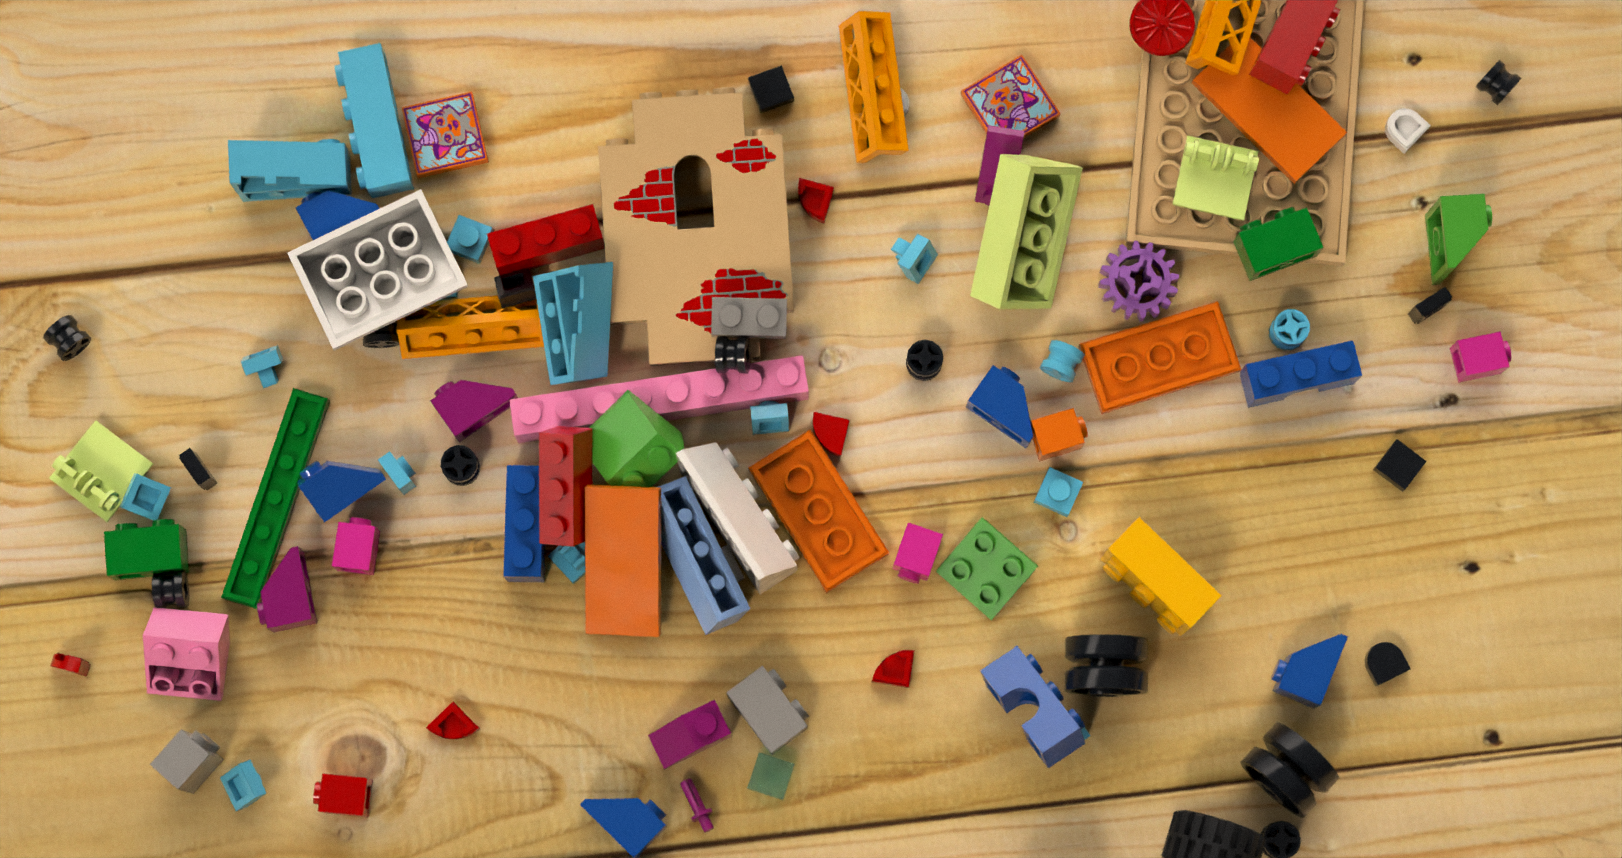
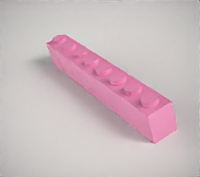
(669, 396)

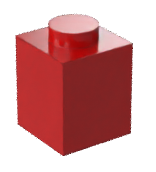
(343, 795)

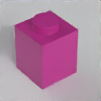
(1480, 356)
(356, 546)
(916, 553)

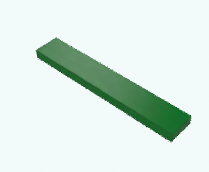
(275, 498)

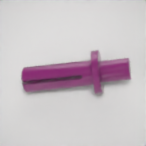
(700, 812)

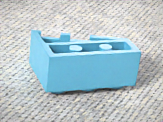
(288, 168)
(575, 321)

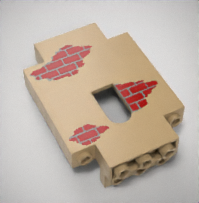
(673, 273)

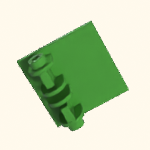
(987, 568)

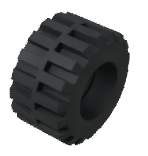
(1207, 836)

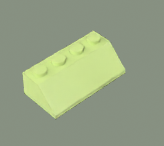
(1025, 232)

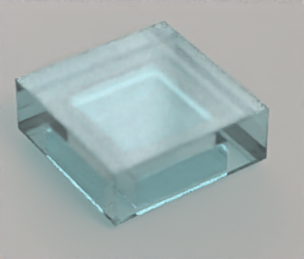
(770, 776)

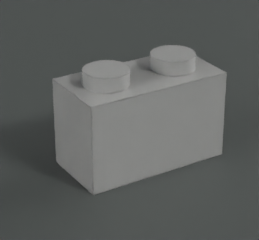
(749, 317)
(768, 710)
(188, 760)

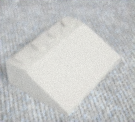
(377, 269)
(737, 515)

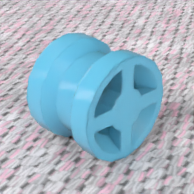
(1294, 324)
(1062, 361)

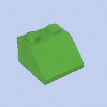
(1453, 230)
(634, 443)

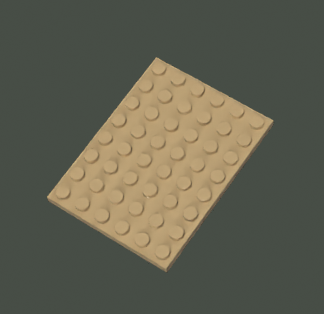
(1173, 108)

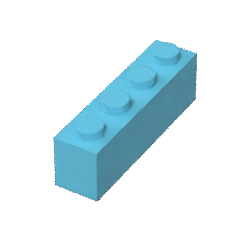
(375, 121)

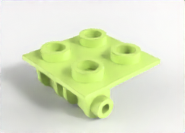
(1215, 178)
(99, 470)

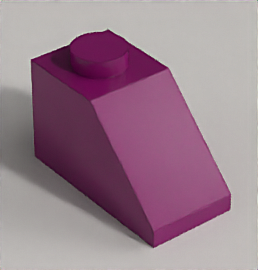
(997, 142)
(470, 405)
(288, 595)
(690, 734)

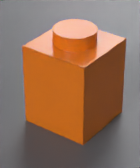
(1058, 434)

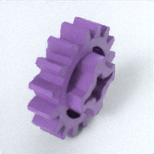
(1151, 285)

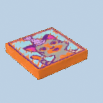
(1011, 99)
(445, 134)

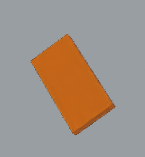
(1284, 127)
(1159, 357)
(818, 511)
(623, 560)

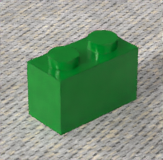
(1277, 243)
(146, 550)

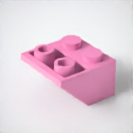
(186, 653)

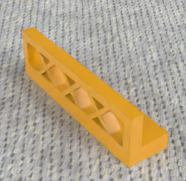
(1209, 34)
(875, 85)
(471, 330)

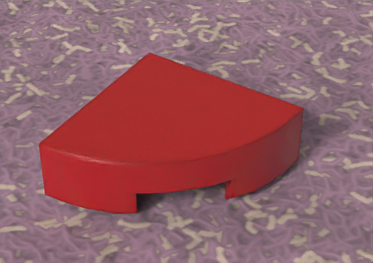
(815, 198)
(830, 432)
(70, 664)
(895, 669)
(453, 724)

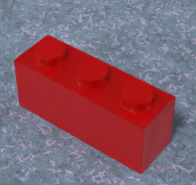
(1293, 41)
(546, 240)
(563, 475)

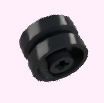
(1106, 660)
(1290, 769)

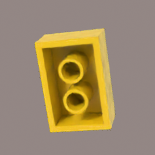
(1159, 578)

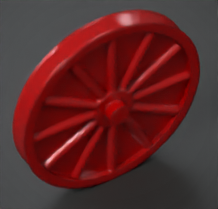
(1162, 26)

